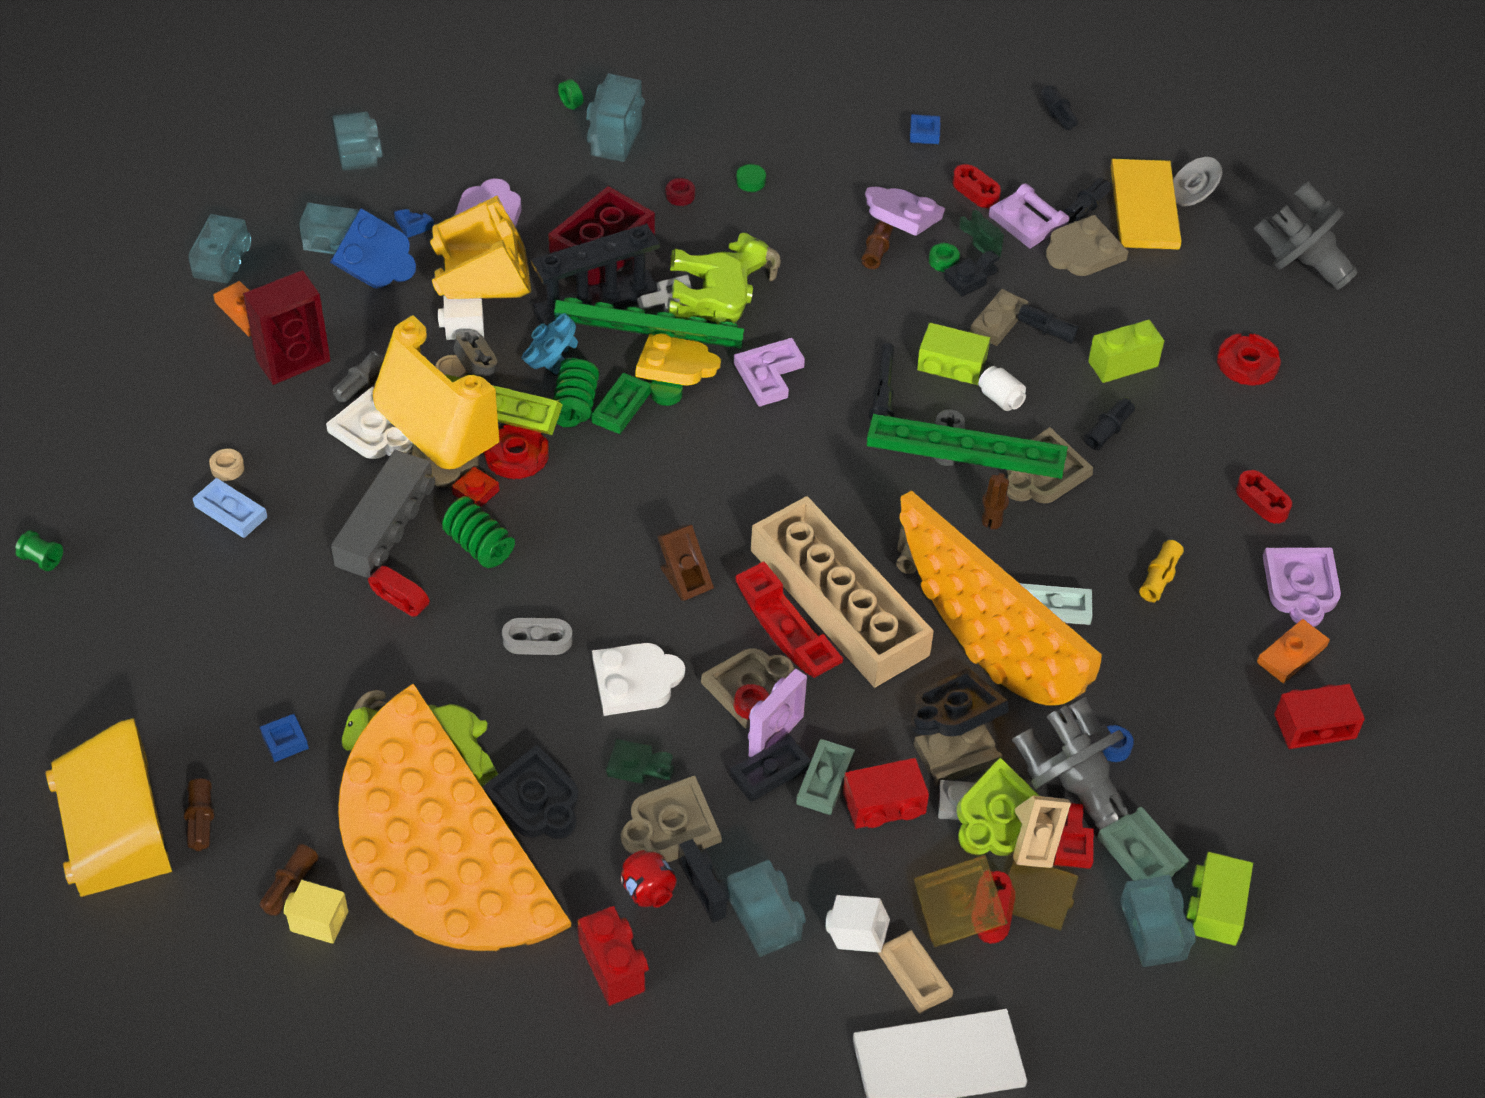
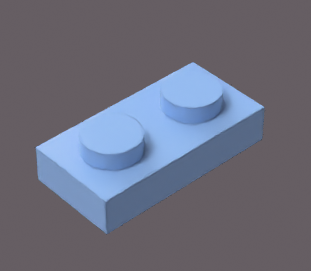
(230, 507)

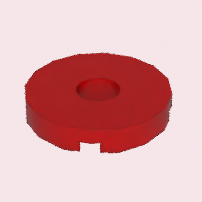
(1247, 372)
(520, 464)

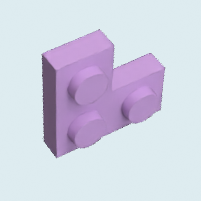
(764, 365)

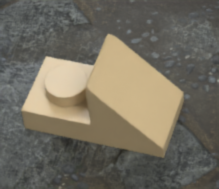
(1040, 830)

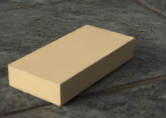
(915, 972)

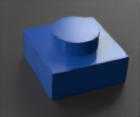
(925, 129)
(284, 737)

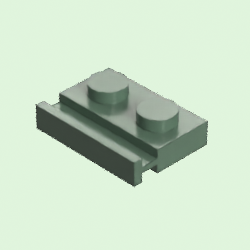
(1142, 847)

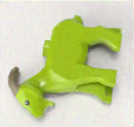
(724, 277)
(457, 721)

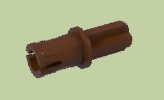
(877, 245)
(995, 501)
(199, 814)
(288, 879)

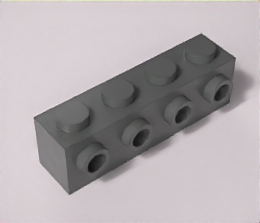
(383, 514)

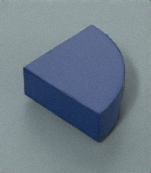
(413, 223)

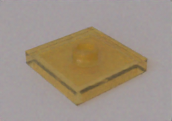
(960, 901)

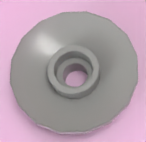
(1197, 180)

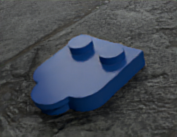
(374, 252)

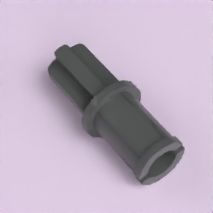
(358, 377)

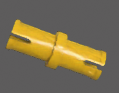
(1161, 571)

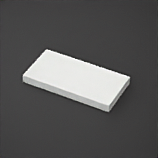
(941, 1058)

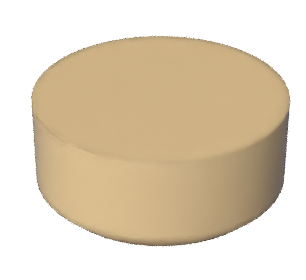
(226, 464)

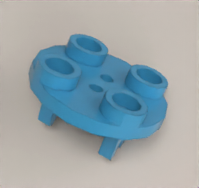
(549, 343)

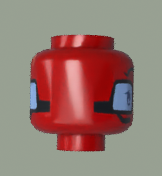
(648, 879)

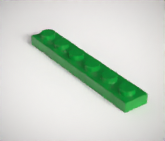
(636, 321)
(967, 446)

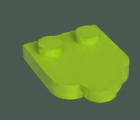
(989, 811)

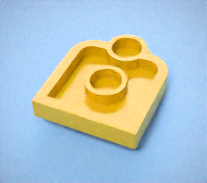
(676, 360)

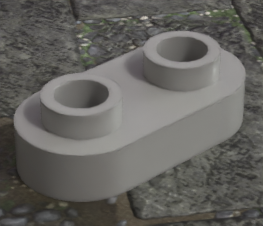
(537, 636)

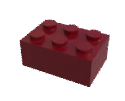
(600, 217)
(287, 327)

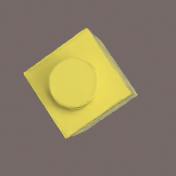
(316, 911)

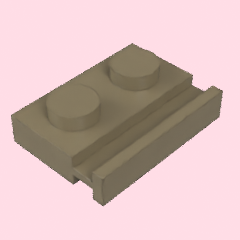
(957, 755)

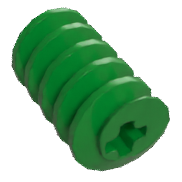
(575, 391)
(477, 533)

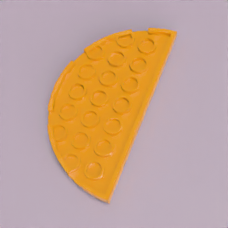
(994, 614)
(433, 840)

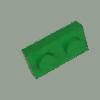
(621, 403)

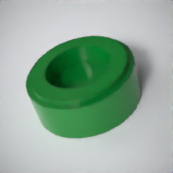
(570, 94)
(751, 178)
(943, 256)
(666, 393)

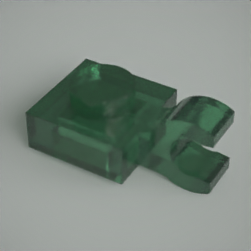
(984, 234)
(634, 760)

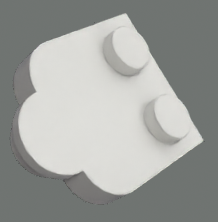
(367, 429)
(635, 677)

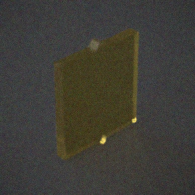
(1042, 894)

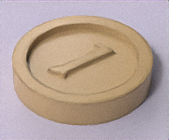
(451, 365)

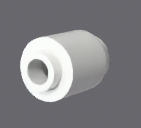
(1002, 388)

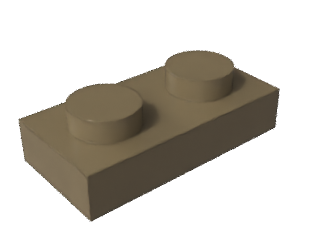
(998, 316)

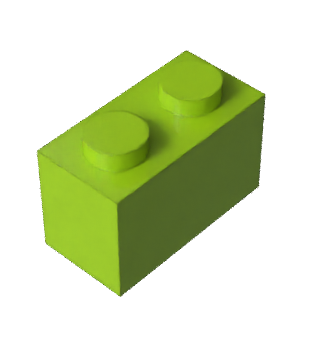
(1126, 351)
(953, 353)
(1221, 898)

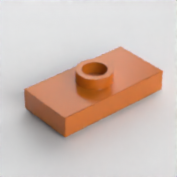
(233, 304)
(1293, 651)

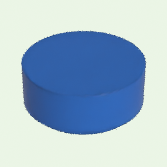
(1123, 748)

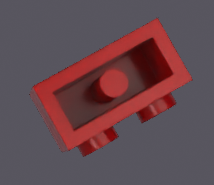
(1319, 716)
(885, 793)
(612, 956)

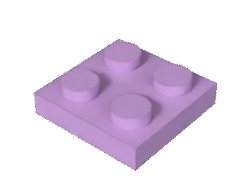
(778, 713)

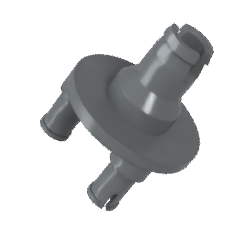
(1309, 242)
(1081, 764)

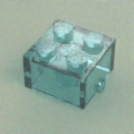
(615, 117)

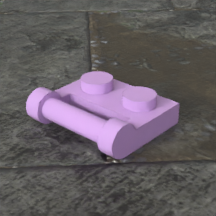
(1023, 222)

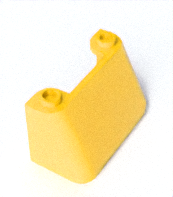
(480, 254)
(439, 416)
(108, 811)

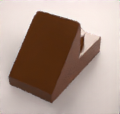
(685, 562)

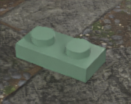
(825, 777)

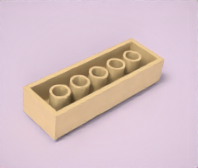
(842, 591)

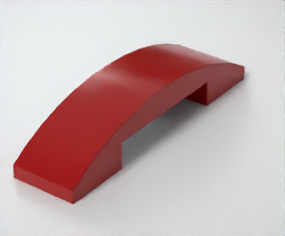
(784, 623)

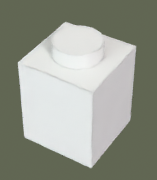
(461, 315)
(858, 923)

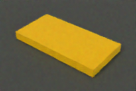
(1145, 204)

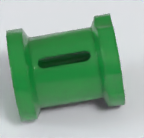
(38, 550)

